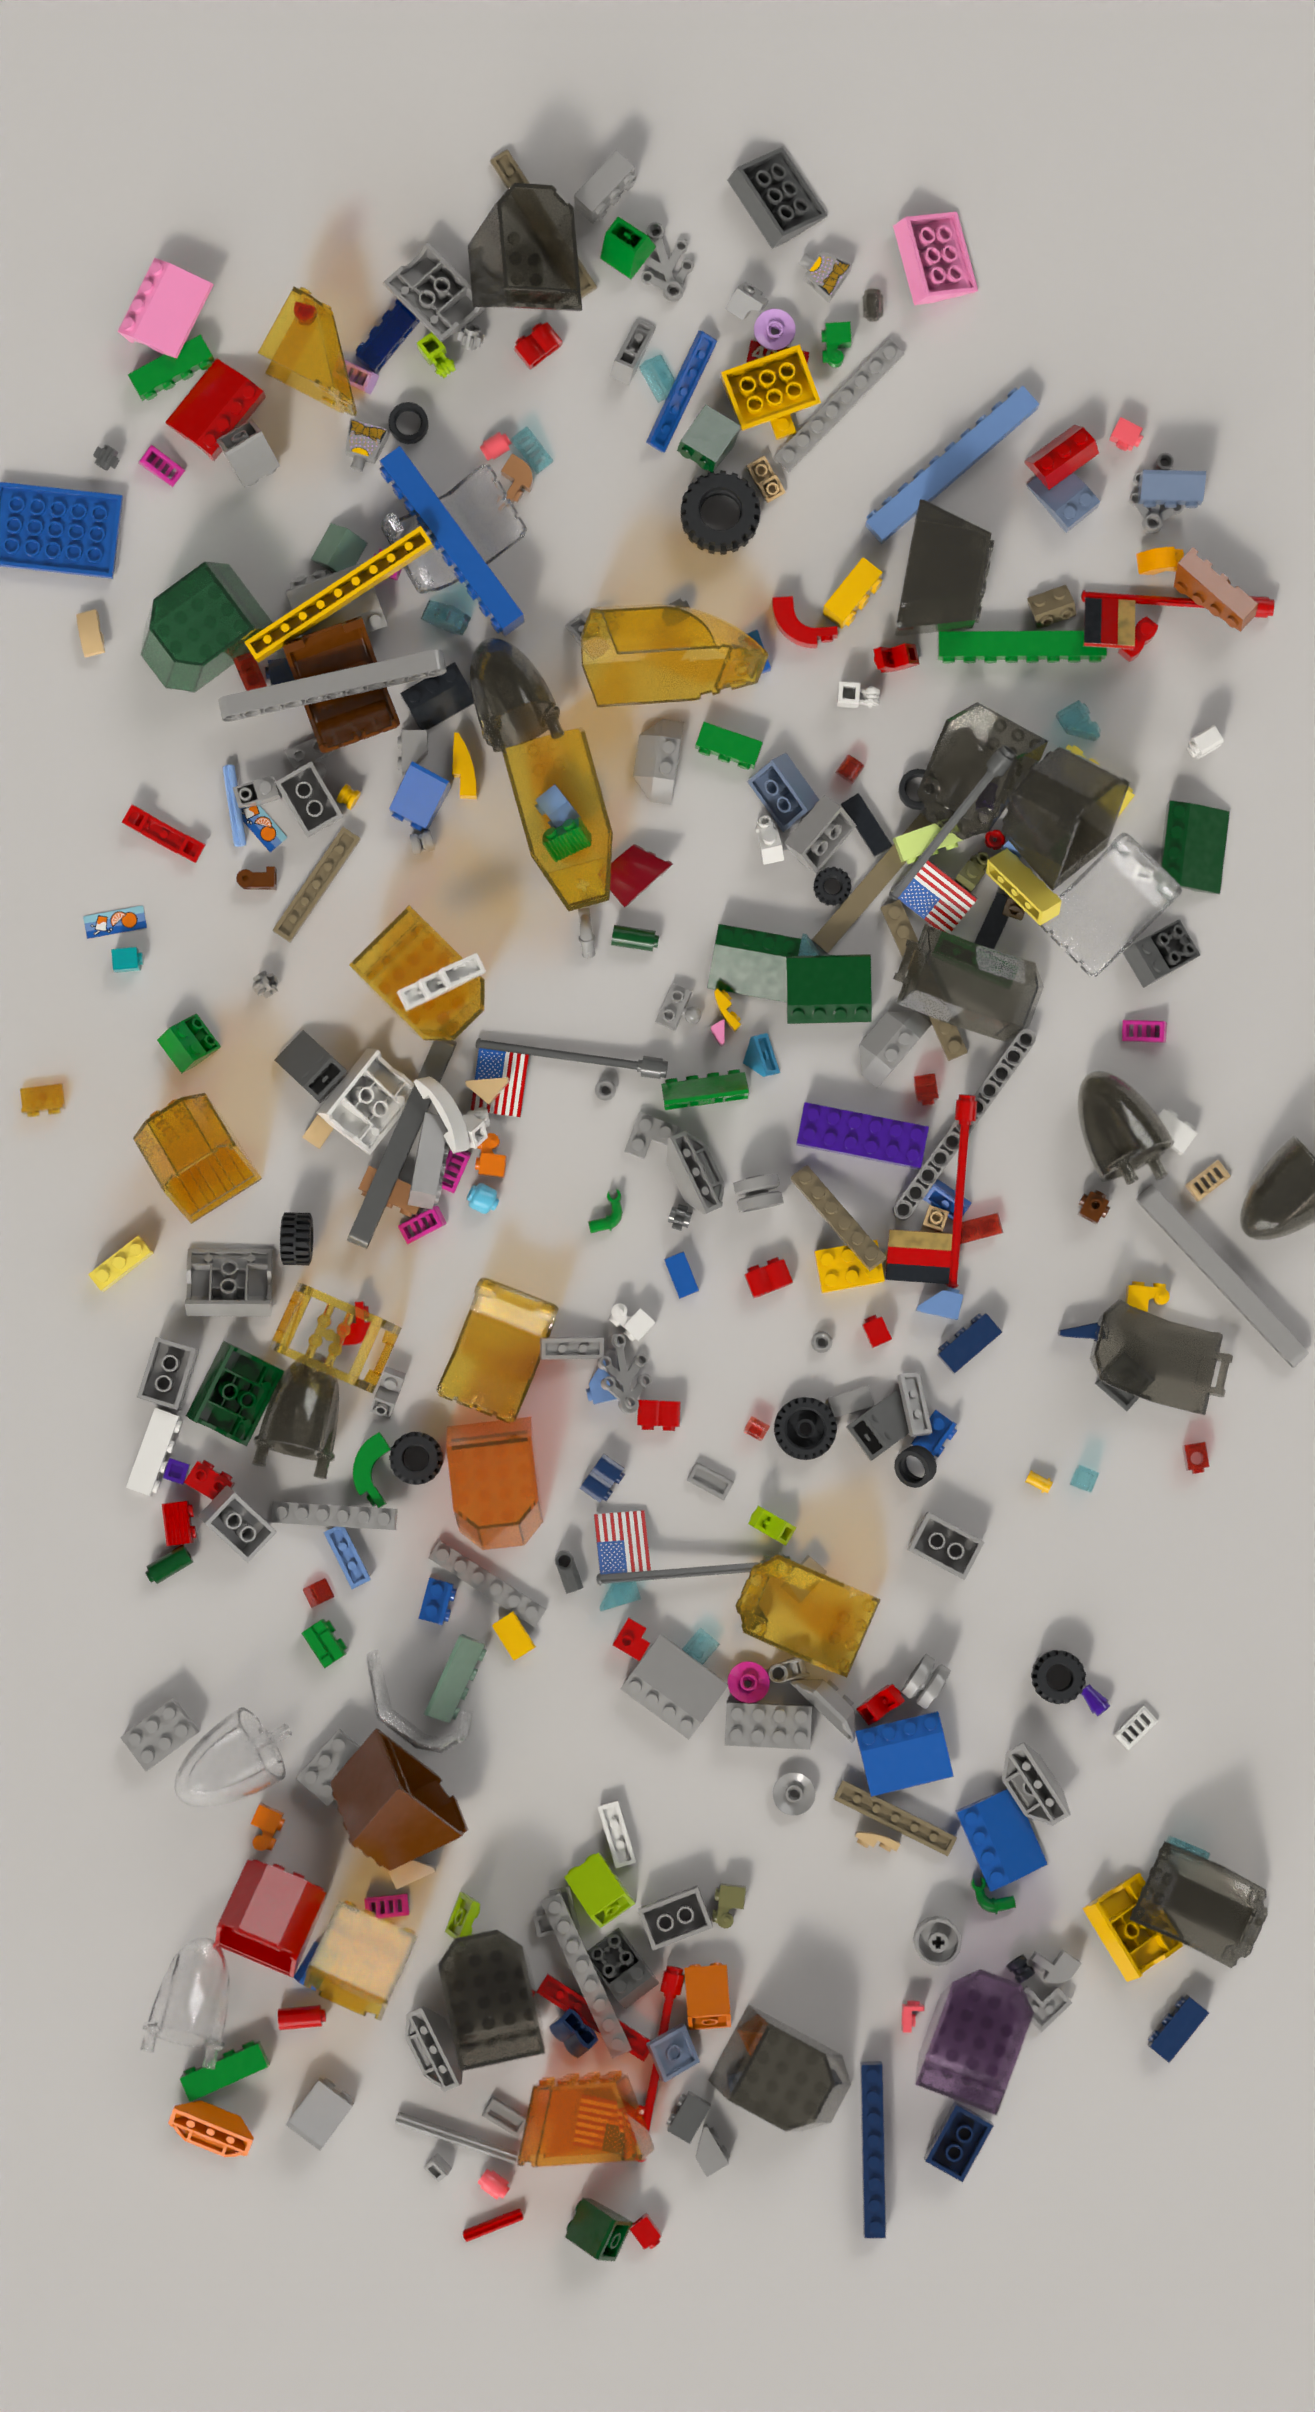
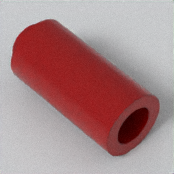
(301, 2017)

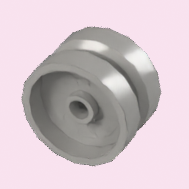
(758, 1188)
(927, 1682)
(940, 1953)

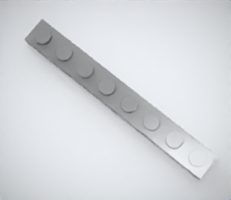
(838, 405)
(586, 1975)

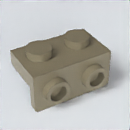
(1052, 606)

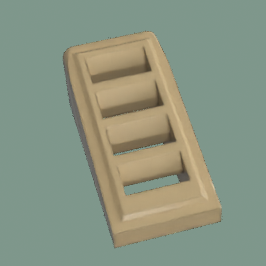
(1195, 1192)

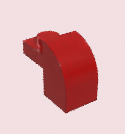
(896, 658)
(358, 1329)
(880, 1704)

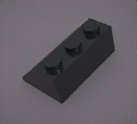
(438, 698)

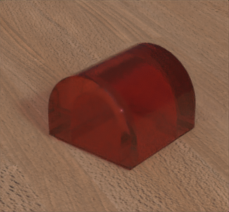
(305, 313)
(850, 769)
(756, 1428)

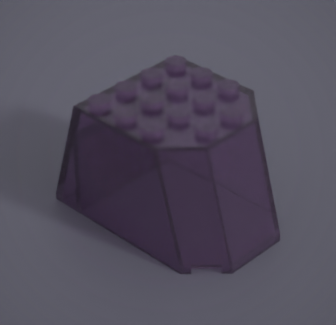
(975, 2040)

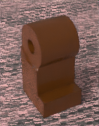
(258, 880)

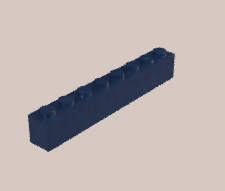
(873, 2149)

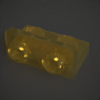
(42, 1099)

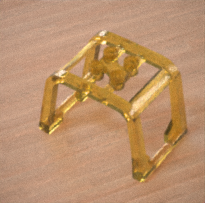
(284, 1337)

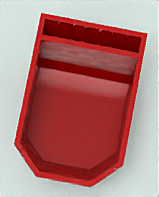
(270, 1916)

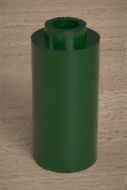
(634, 938)
(169, 1564)

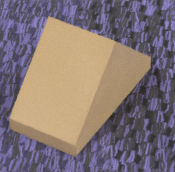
(488, 1088)

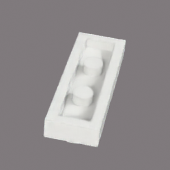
(616, 1834)

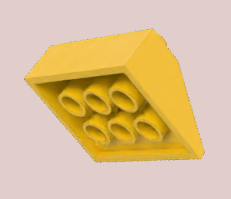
(770, 387)

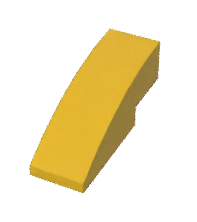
(464, 769)

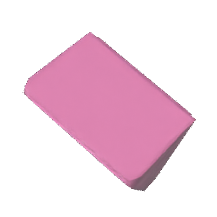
(718, 1032)

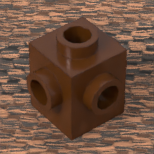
(1086, 1210)

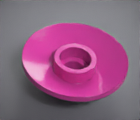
(755, 1675)

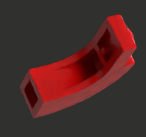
(796, 631)

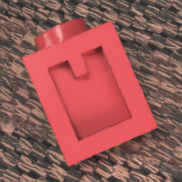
(909, 2019)

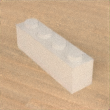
(153, 1452)

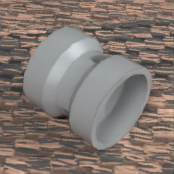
(426, 839)

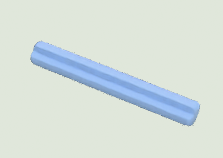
(234, 811)

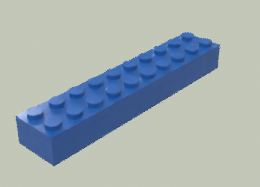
(452, 541)

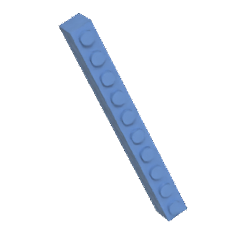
(952, 463)

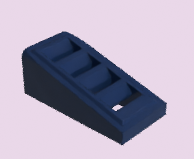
(1085, 1331)

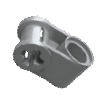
(790, 1670)

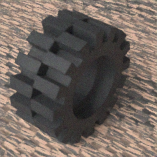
(829, 873)

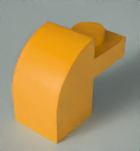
(1158, 560)

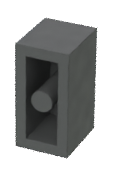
(688, 2116)

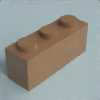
(399, 1194)

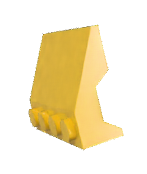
(1128, 1943)

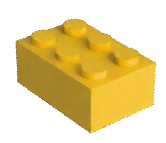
(853, 593)
(841, 1270)

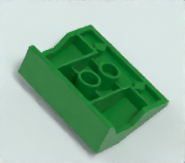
(704, 1091)

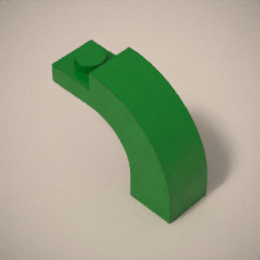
(362, 1468)

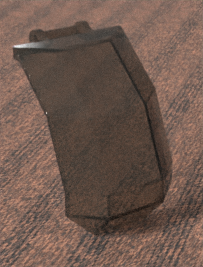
(968, 984)
(1158, 1358)

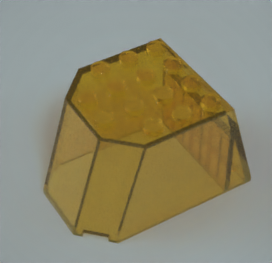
(406, 954)
(195, 1155)
(360, 1960)

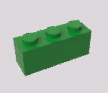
(728, 746)

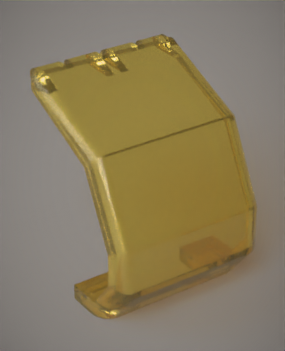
(497, 1350)

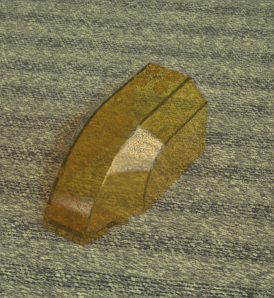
(664, 655)
(568, 763)

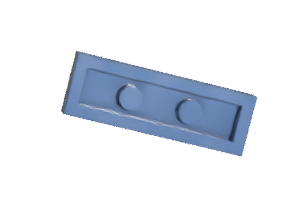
(347, 1556)

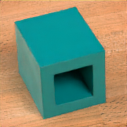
(126, 959)

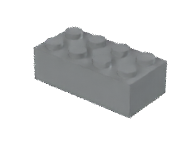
(429, 1163)
(768, 1725)

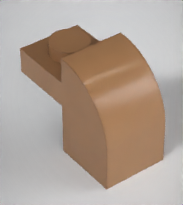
(520, 474)

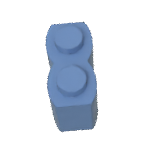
(556, 807)

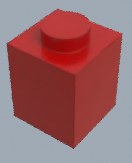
(876, 1331)
(646, 2232)

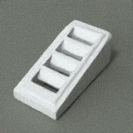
(1118, 1733)

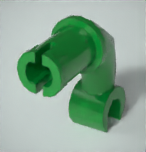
(611, 1220)
(991, 1904)

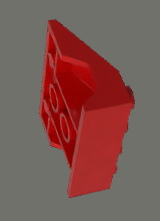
(215, 407)

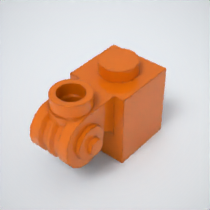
(488, 1162)
(269, 1821)

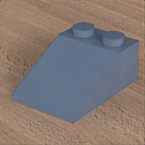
(1067, 501)

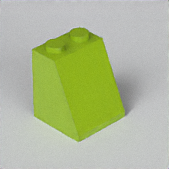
(599, 1890)

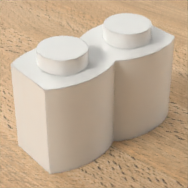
(1205, 742)

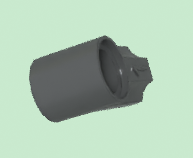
(569, 1573)

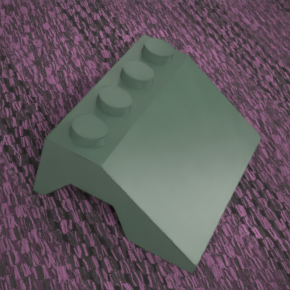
(455, 1678)

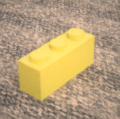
(120, 1263)

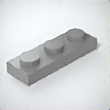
(571, 1348)
(914, 1404)

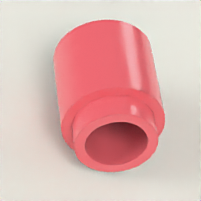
(495, 446)
(494, 2184)

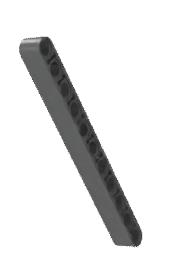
(399, 1147)

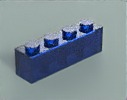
(386, 337)

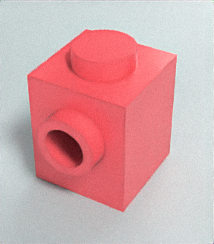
(1126, 435)

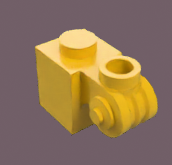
(1139, 1295)

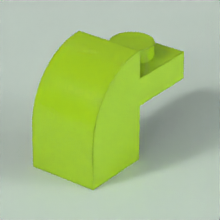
(771, 1525)

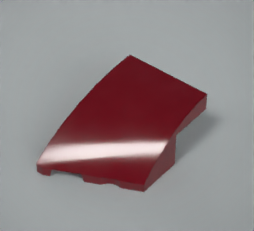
(634, 873)

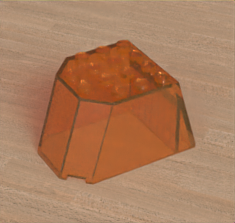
(495, 1482)
(584, 2122)

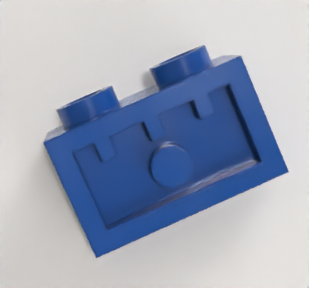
(941, 1430)
(436, 1601)

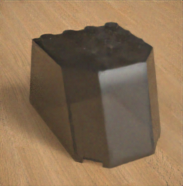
(526, 253)
(943, 573)
(1063, 814)
(491, 2000)
(780, 2073)

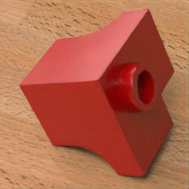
(631, 1640)

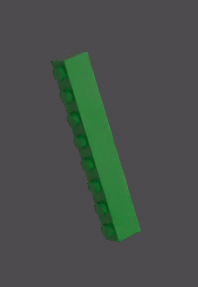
(1016, 646)

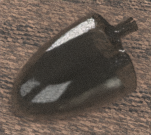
(510, 696)
(1120, 1128)
(1281, 1194)
(301, 1417)

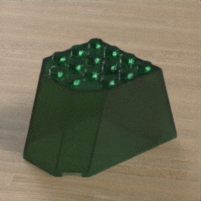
(200, 627)

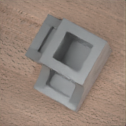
(746, 299)

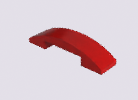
(163, 834)

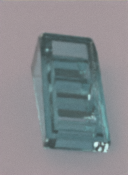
(526, 454)

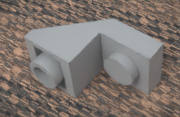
(388, 1392)

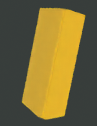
(513, 1636)

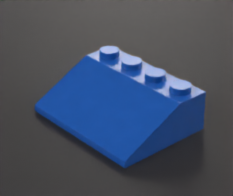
(904, 1754)
(1001, 1839)

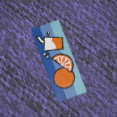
(263, 827)
(115, 922)

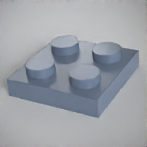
(673, 2052)

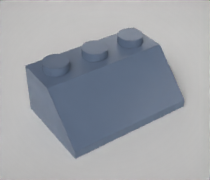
(1171, 488)
(783, 791)

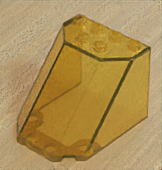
(309, 355)
(805, 1613)

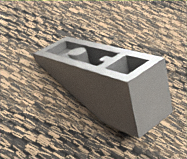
(632, 352)

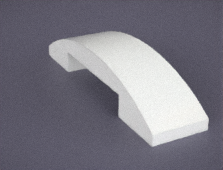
(448, 1110)

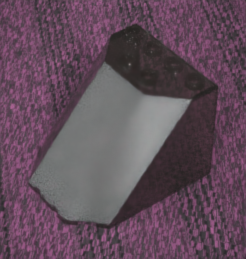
(961, 763)
(1201, 1905)

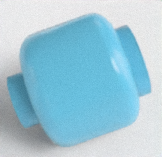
(482, 1198)

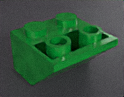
(626, 248)
(188, 1043)

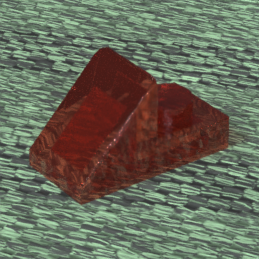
(249, 671)

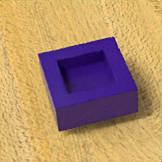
(176, 1471)

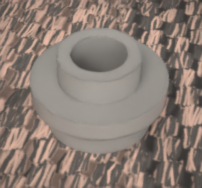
(600, 1085)
(814, 1342)

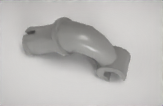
(586, 936)

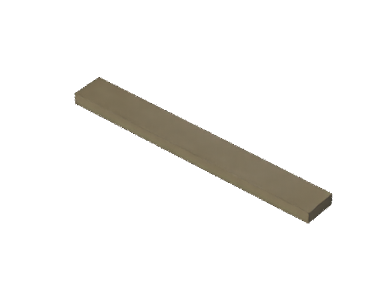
(511, 173)
(864, 894)

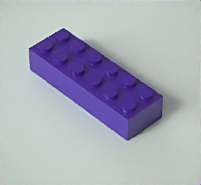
(862, 1135)

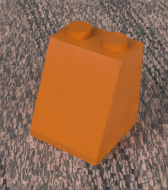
(707, 1996)

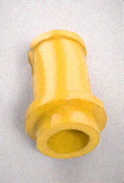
(1039, 1482)

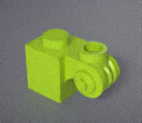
(434, 353)

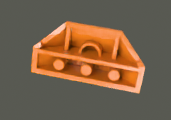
(212, 2128)

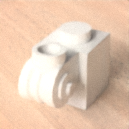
(851, 695)
(769, 840)
(476, 1124)
(635, 1326)

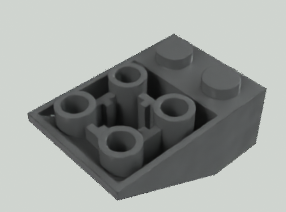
(1161, 953)
(311, 1066)
(880, 1426)
(622, 1968)

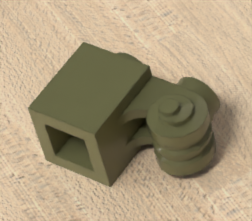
(973, 871)
(728, 1897)

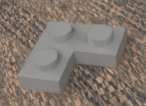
(648, 1129)
(541, 1921)
(1049, 2008)

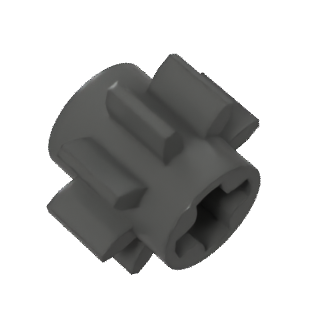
(106, 457)
(679, 1217)

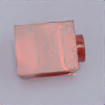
(925, 1089)
(1200, 1448)

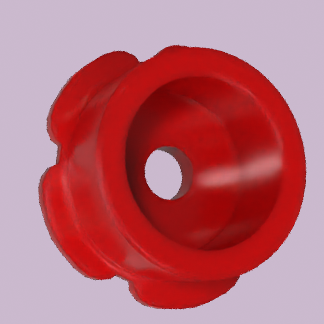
(994, 834)

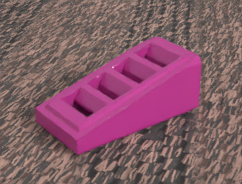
(166, 460)
(1162, 1031)
(465, 1154)
(438, 1217)
(405, 1906)

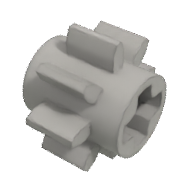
(471, 337)
(265, 984)

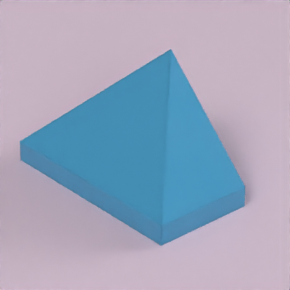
(761, 1056)

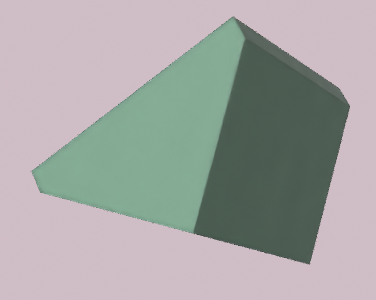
(339, 549)

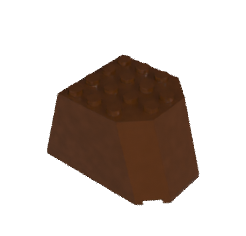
(394, 1804)

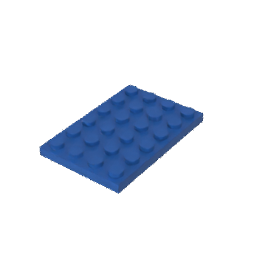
(59, 530)

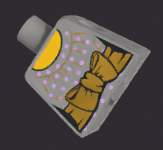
(825, 273)
(364, 443)

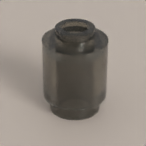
(872, 305)

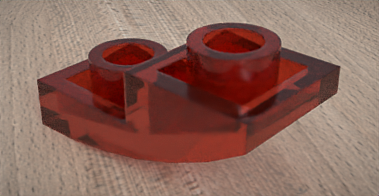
(980, 1228)

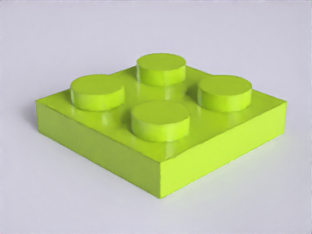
(463, 1916)

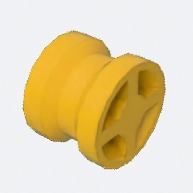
(348, 796)

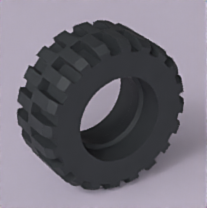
(725, 485)

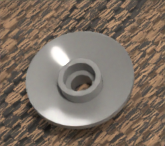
(798, 1804)

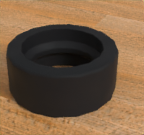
(413, 407)
(902, 789)
(926, 1459)

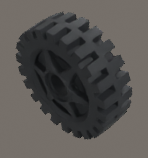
(822, 1428)

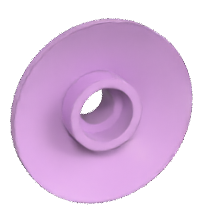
(774, 319)

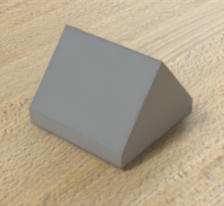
(438, 2167)

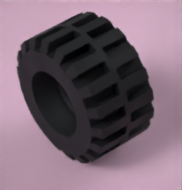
(296, 1238)
(397, 1458)
(1077, 1677)

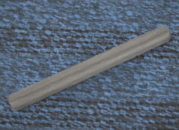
(456, 2137)

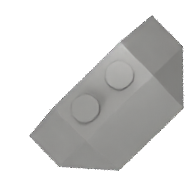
(658, 760)
(890, 1043)
(695, 1172)
(829, 1703)
(1034, 1786)
(433, 2047)

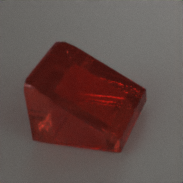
(318, 1592)

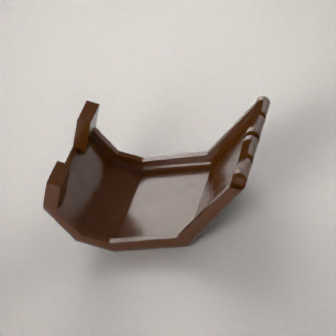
(345, 718)

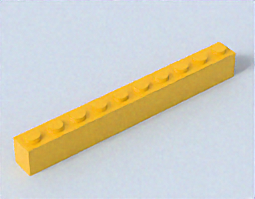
(339, 594)

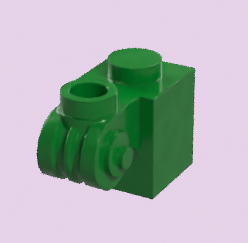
(835, 336)

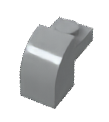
(1060, 1970)

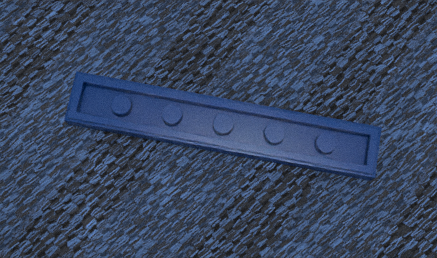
(681, 391)

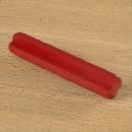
(493, 2225)

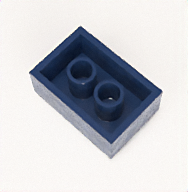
(958, 2141)

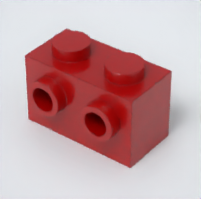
(207, 1480)

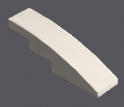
(441, 981)

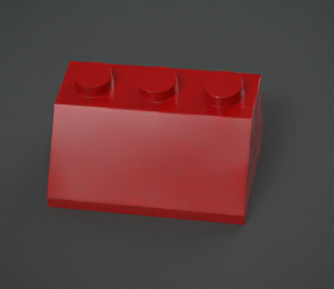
(1063, 456)

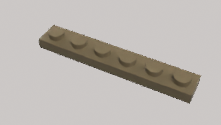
(316, 884)
(838, 1218)
(895, 1818)

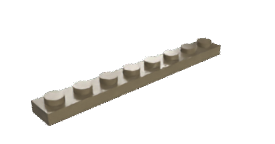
(901, 931)

